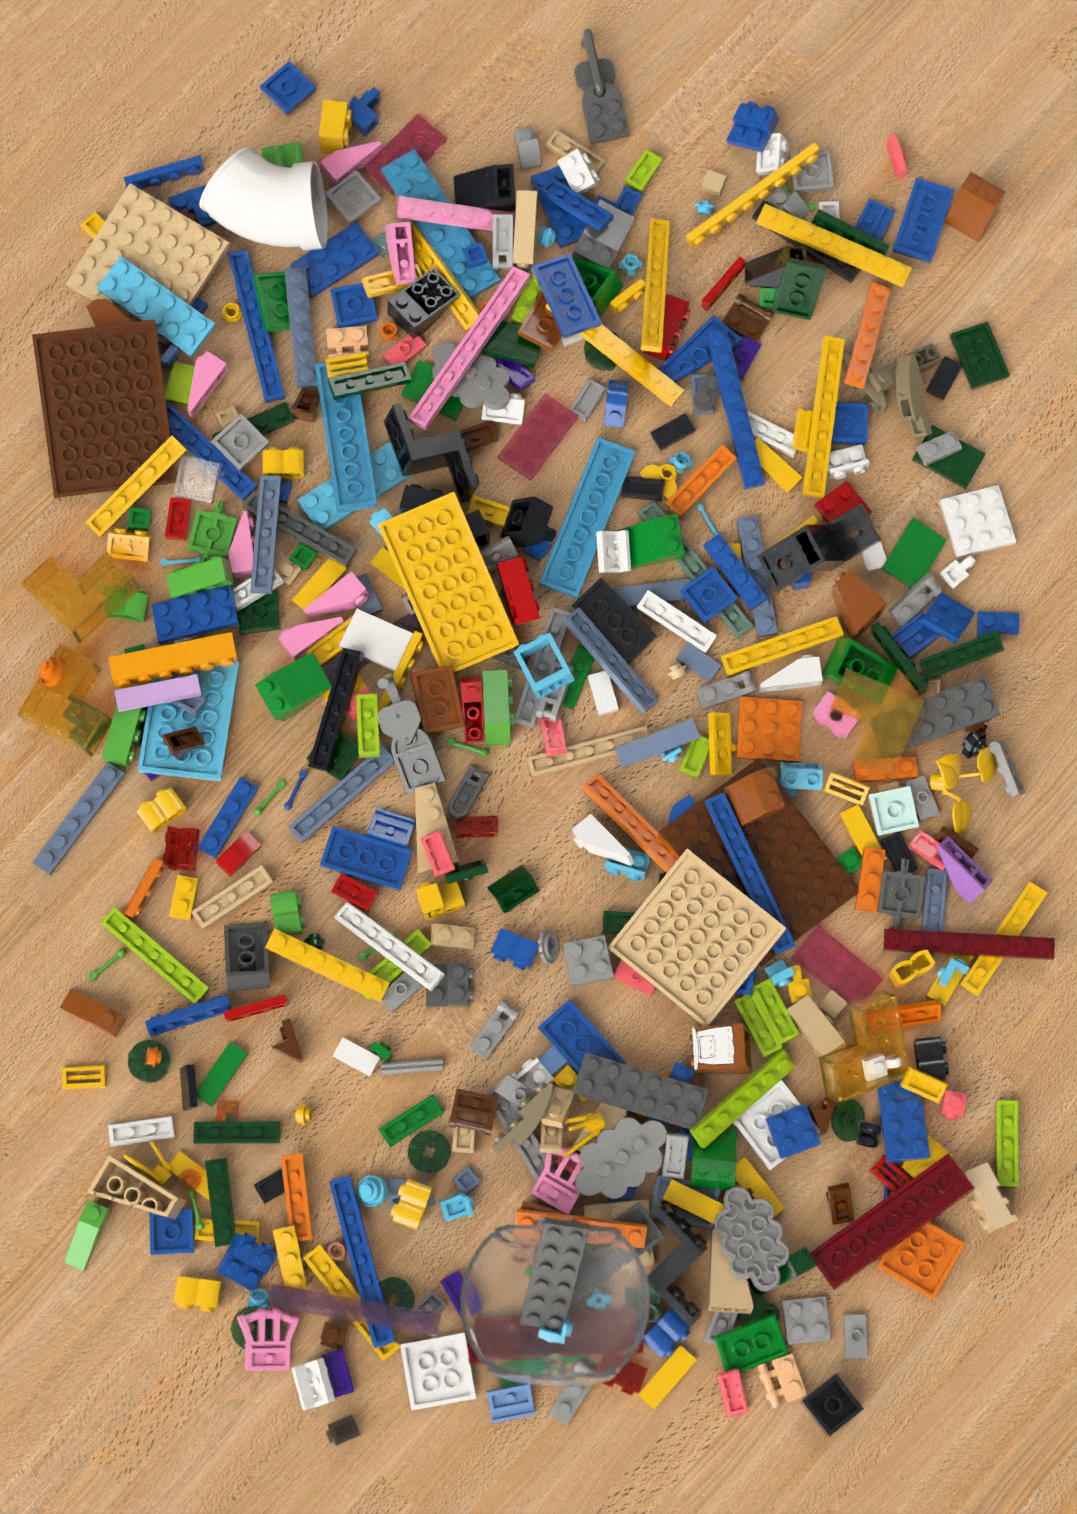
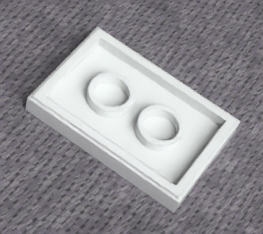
(376, 639)

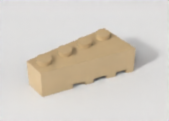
(430, 819)
(130, 1187)

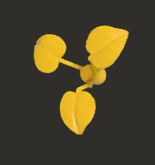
(950, 767)

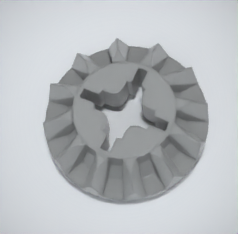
(550, 953)

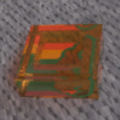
(228, 1111)

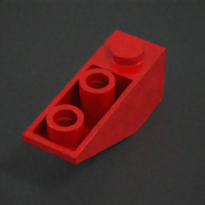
(472, 709)

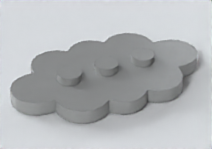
(482, 382)
(620, 1158)
(751, 1238)

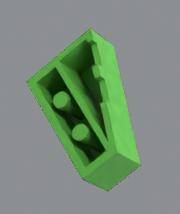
(497, 707)

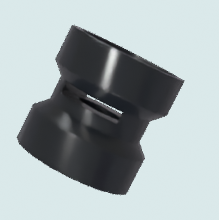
(868, 1135)

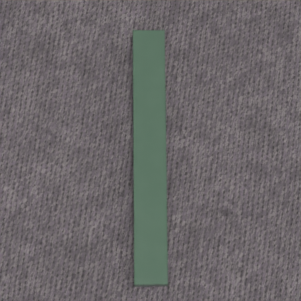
(693, 567)

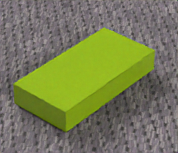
(695, 757)

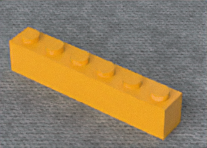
(173, 660)

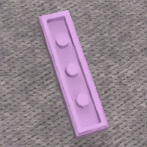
(157, 693)

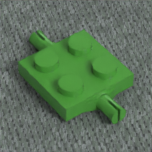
(212, 533)

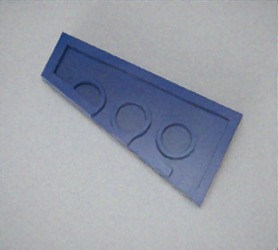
(695, 351)

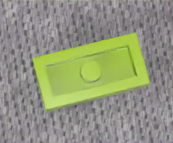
(643, 170)

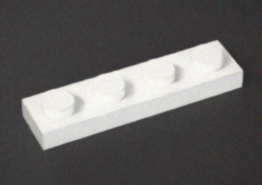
(676, 621)

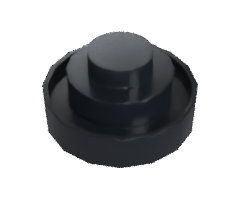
(974, 743)

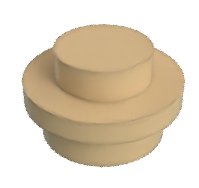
(677, 671)

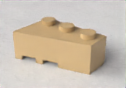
(816, 1027)
(989, 1199)

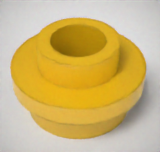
(231, 307)
(303, 1114)

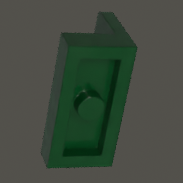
(513, 888)

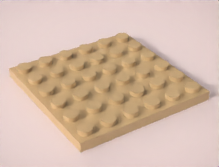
(155, 241)
(697, 938)

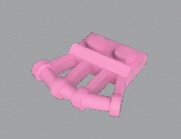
(555, 1190)
(263, 1354)

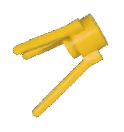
(591, 1122)
(158, 1174)

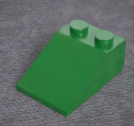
(600, 283)
(656, 541)
(855, 657)
(294, 687)
(716, 1163)

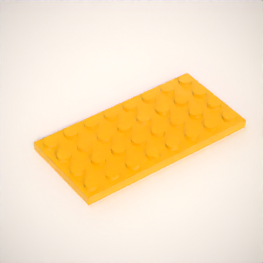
(448, 583)

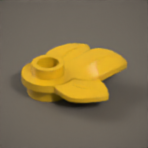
(657, 472)

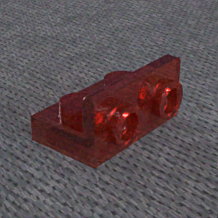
(477, 827)
(181, 848)
(629, 1378)

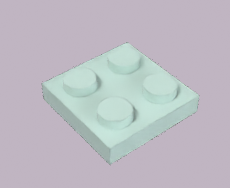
(893, 810)

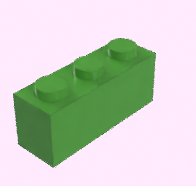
(200, 577)
(123, 736)

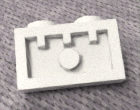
(773, 155)
(510, 414)
(847, 462)
(533, 1074)

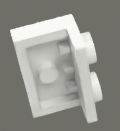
(578, 172)
(613, 551)
(313, 1384)

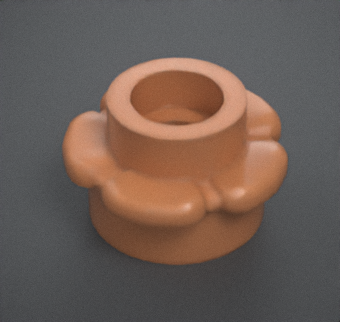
(337, 1245)

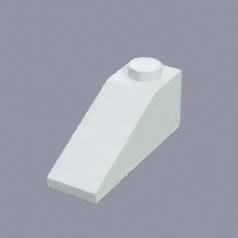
(799, 674)
(599, 841)

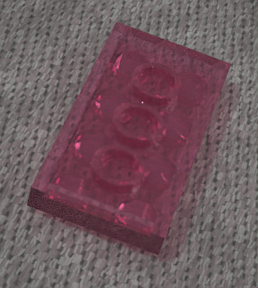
(415, 135)
(537, 437)
(836, 966)

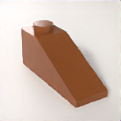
(93, 1013)

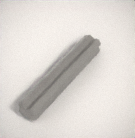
(412, 1066)

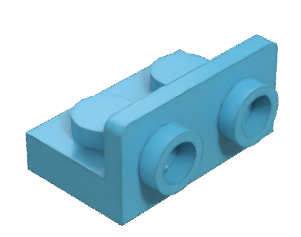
(801, 775)
(635, 871)

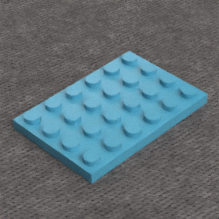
(212, 723)

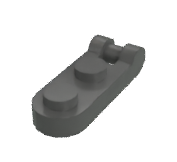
(707, 392)
(467, 792)

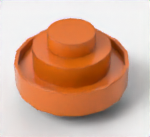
(52, 671)

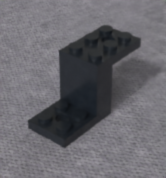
(431, 453)
(819, 548)
(677, 1262)

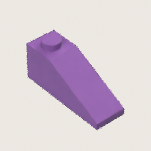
(964, 873)

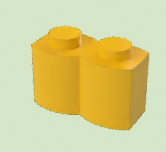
(284, 463)
(161, 810)
(906, 970)
(411, 1204)
(197, 1292)

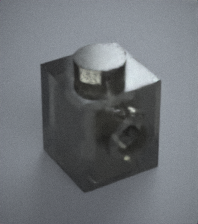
(343, 1430)

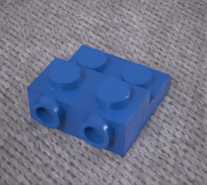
(752, 126)
(246, 1261)

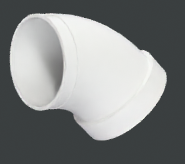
(269, 201)

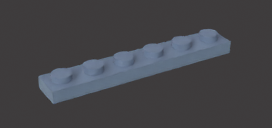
(300, 327)
(266, 534)
(751, 547)
(610, 660)
(341, 795)
(79, 818)

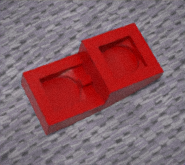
(238, 853)

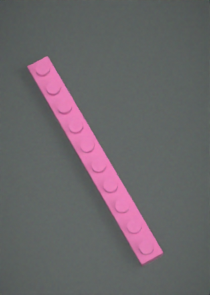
(469, 348)

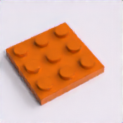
(769, 729)
(923, 1260)

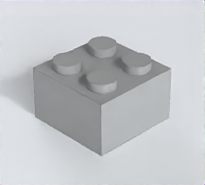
(588, 961)

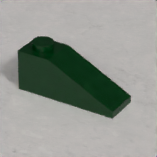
(797, 1264)

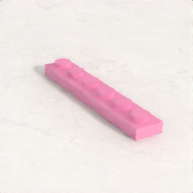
(447, 213)

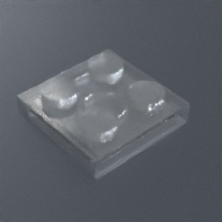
(197, 479)

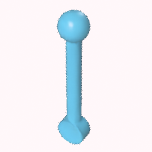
(700, 507)
(164, 562)

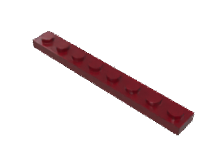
(969, 944)

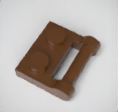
(745, 325)
(474, 1104)

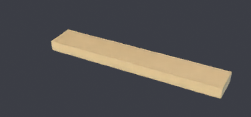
(583, 752)

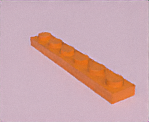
(867, 335)
(631, 822)
(633, 1232)

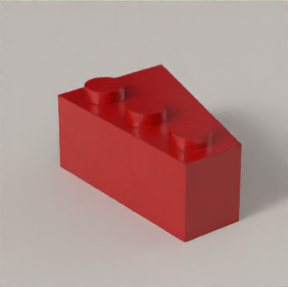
(675, 313)
(518, 590)

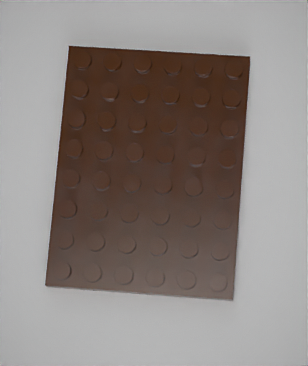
(101, 405)
(791, 856)

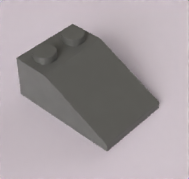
(604, 245)
(246, 956)

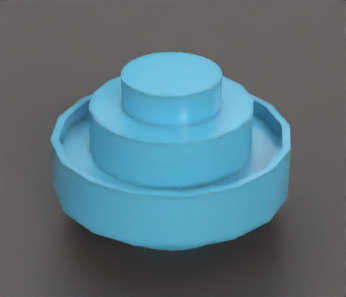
(372, 1191)

